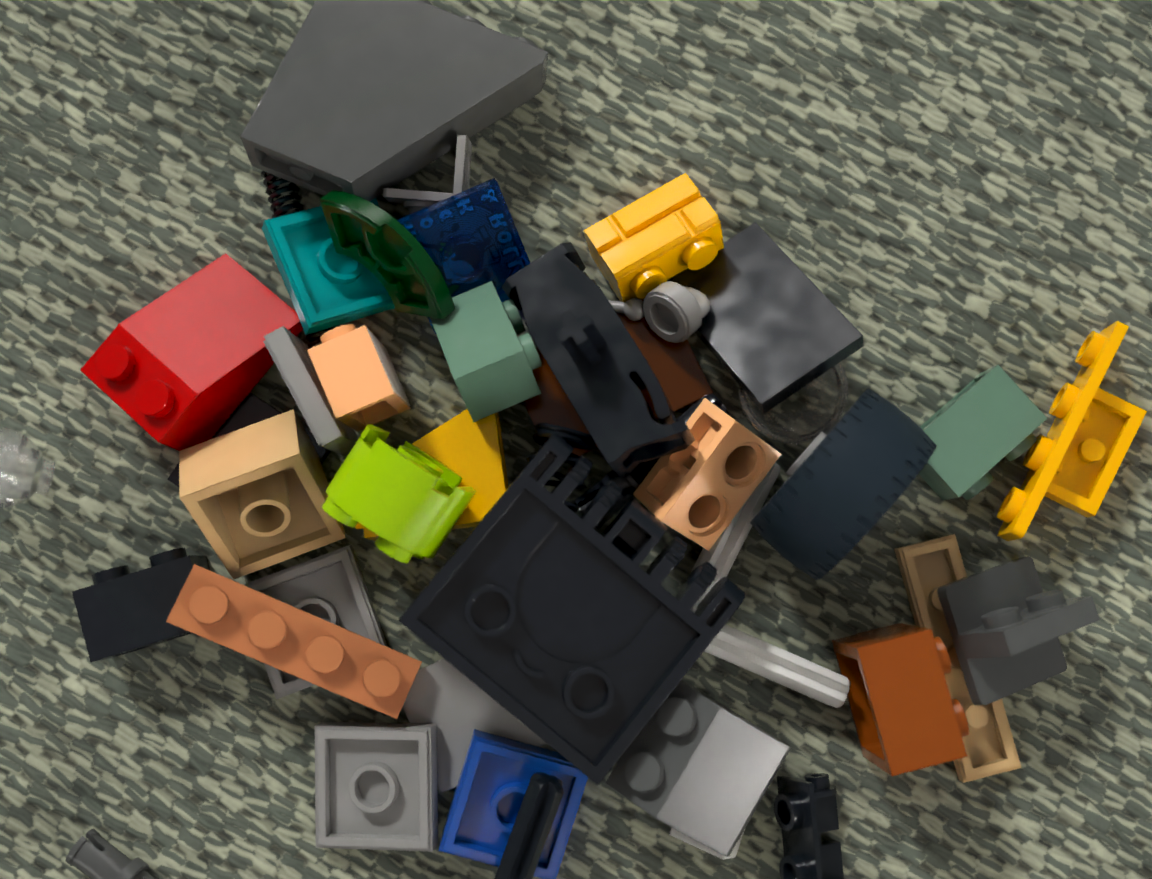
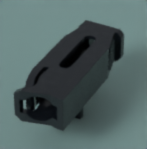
(596, 360)

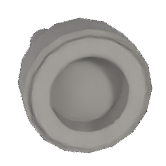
(675, 310)

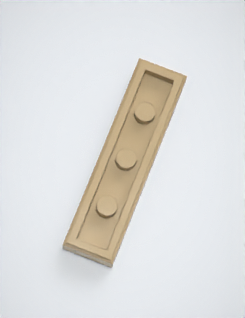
(990, 739)

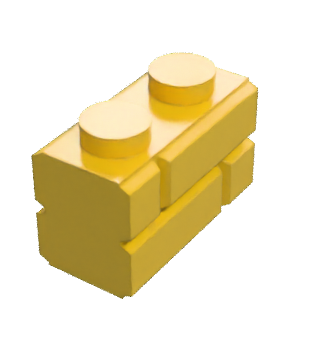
(655, 238)

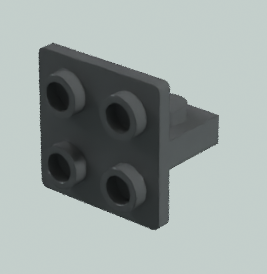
(1009, 628)

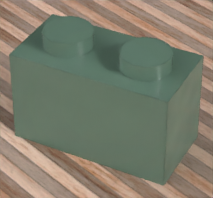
(485, 354)
(976, 431)

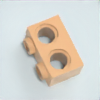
(710, 479)

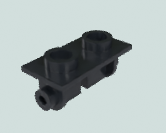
(803, 813)

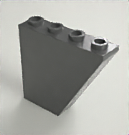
(384, 93)

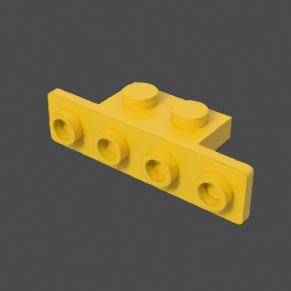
(1083, 444)

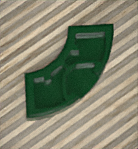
(388, 252)

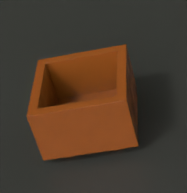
(902, 697)

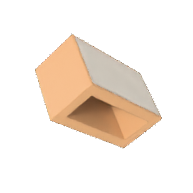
(358, 376)

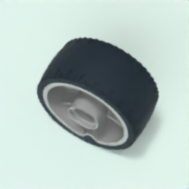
(844, 484)

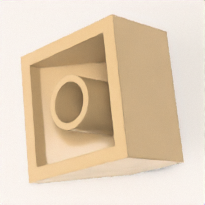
(258, 494)

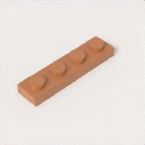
(294, 641)

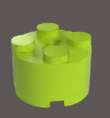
(397, 495)

